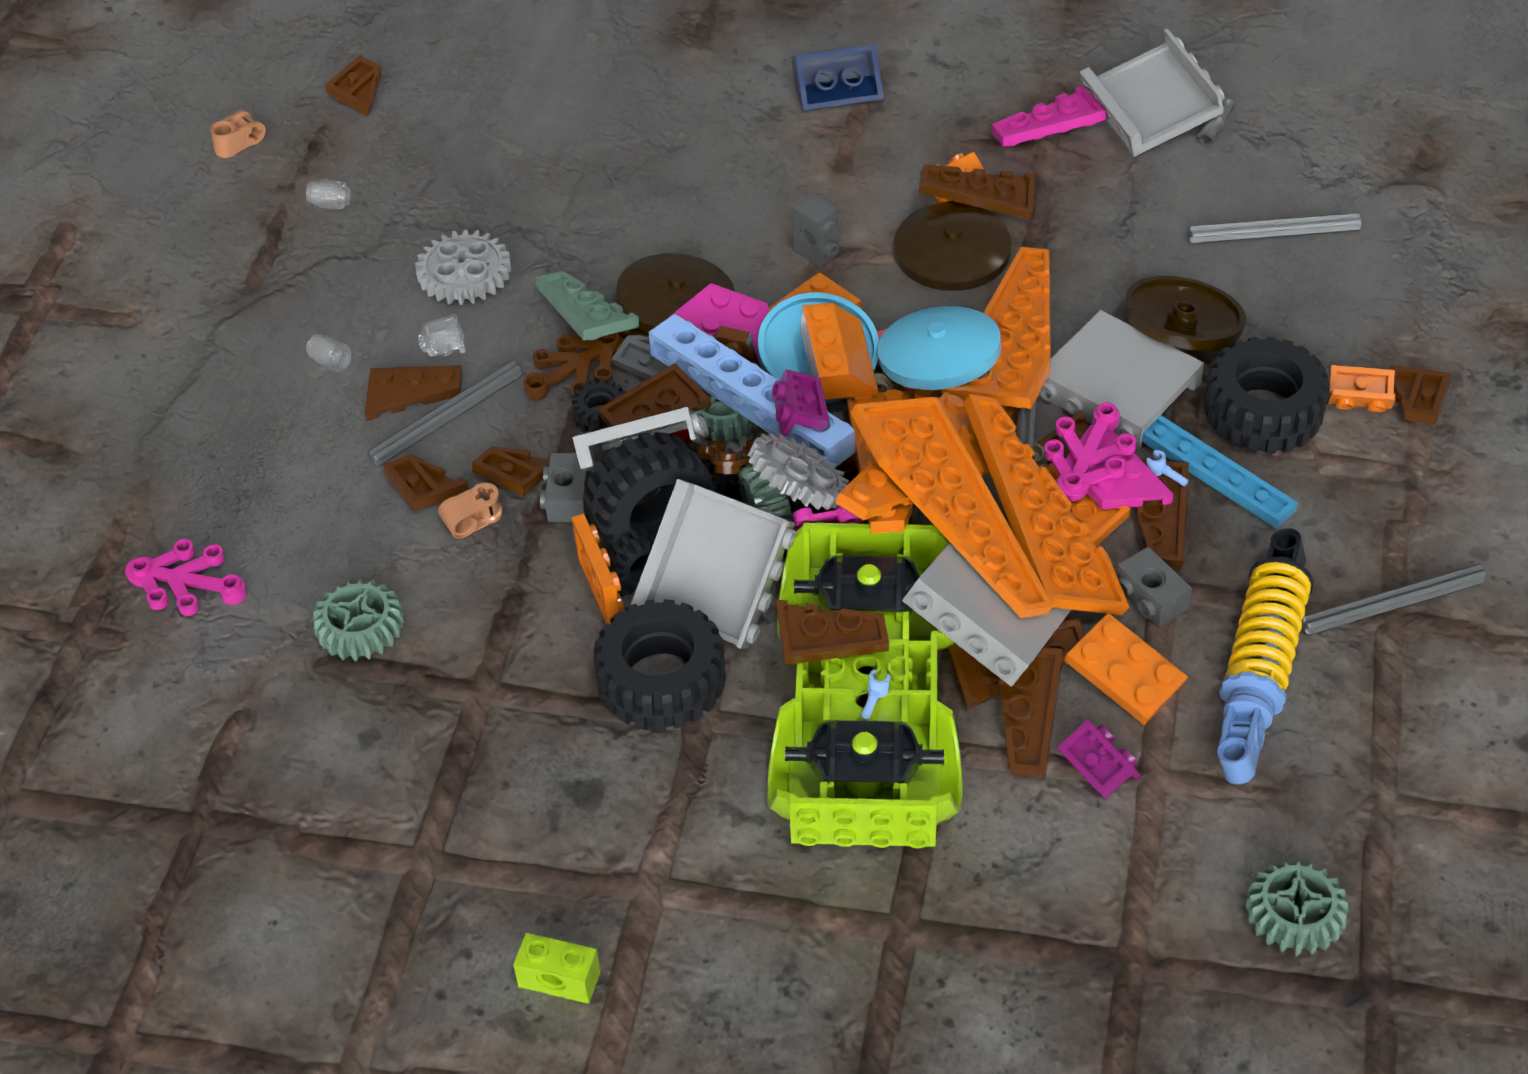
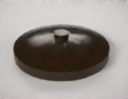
(952, 246)
(663, 284)
(1184, 313)

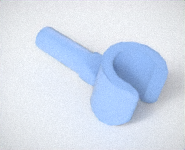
(1159, 467)
(876, 690)

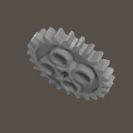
(463, 267)
(797, 470)

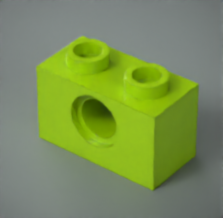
(557, 968)

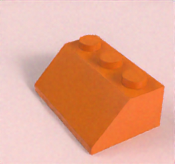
(837, 351)

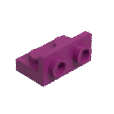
(799, 401)
(1097, 759)

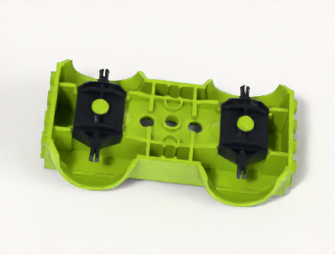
(828, 765)

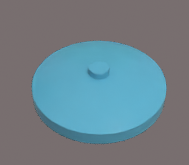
(781, 340)
(939, 347)

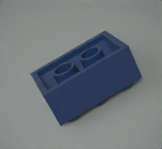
(837, 77)

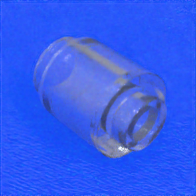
(328, 194)
(329, 352)

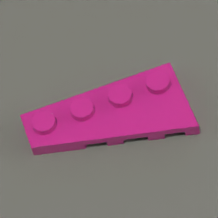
(1058, 117)

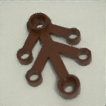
(537, 384)
(724, 460)

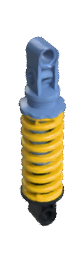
(1263, 653)

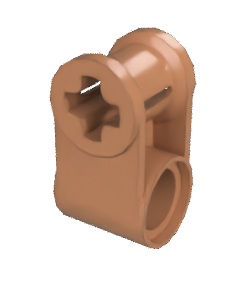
(234, 134)
(469, 511)

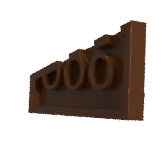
(991, 192)
(1164, 525)
(980, 684)
(1030, 713)

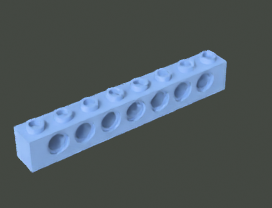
(741, 385)

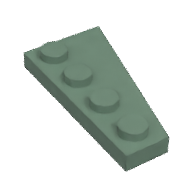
(584, 309)

